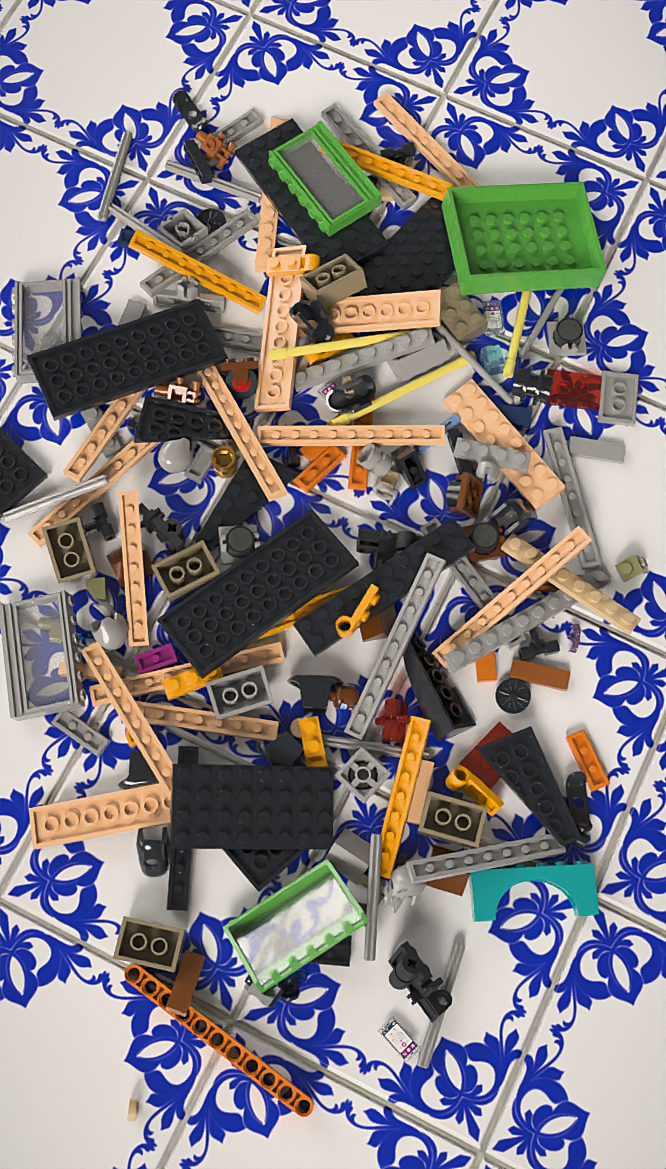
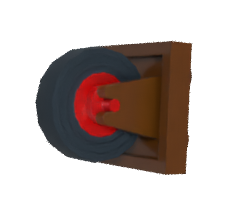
(241, 379)

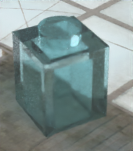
(492, 359)

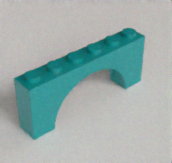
(574, 881)

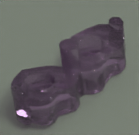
(576, 637)

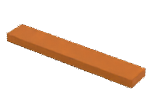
(357, 473)

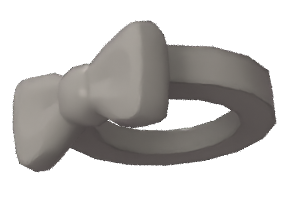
(394, 493)

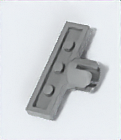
(189, 292)
(491, 458)

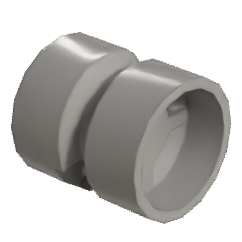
(374, 460)

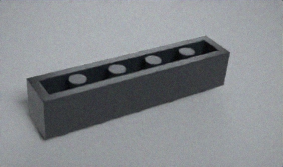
(198, 161)
(462, 464)

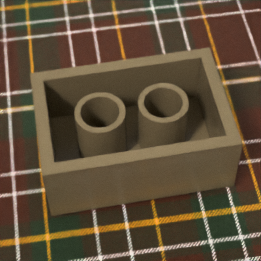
(333, 281)
(461, 316)
(69, 549)
(185, 572)
(452, 820)
(150, 944)

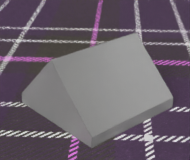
(350, 856)

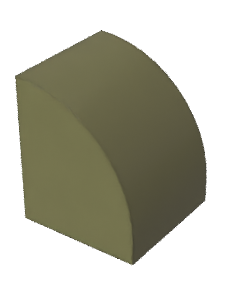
(98, 589)

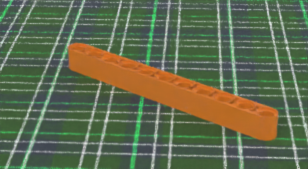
(224, 1049)

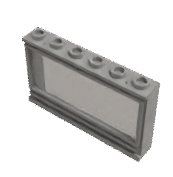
(45, 317)
(41, 656)

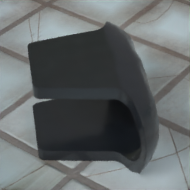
(304, 311)
(364, 392)
(524, 511)
(314, 691)
(282, 751)
(139, 772)
(153, 850)

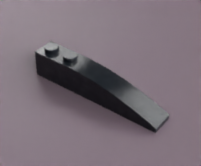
(434, 693)

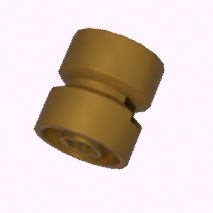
(224, 462)

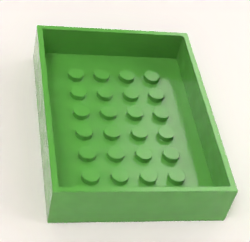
(522, 237)

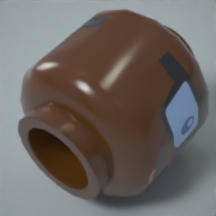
(344, 696)

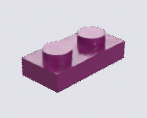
(156, 659)

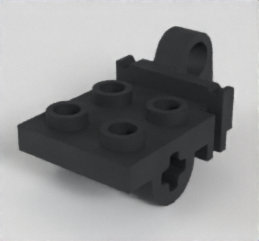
(167, 531)
(384, 545)
(415, 976)

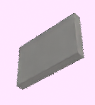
(618, 398)

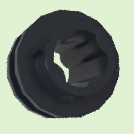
(532, 385)

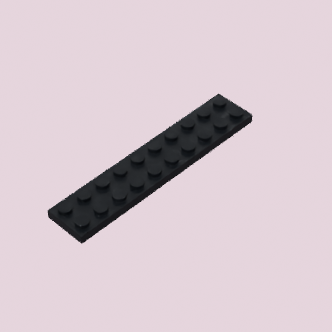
(393, 580)

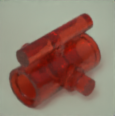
(394, 721)

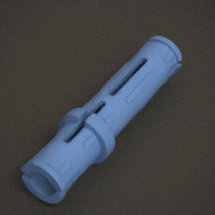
(451, 422)

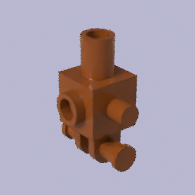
(216, 148)
(179, 391)

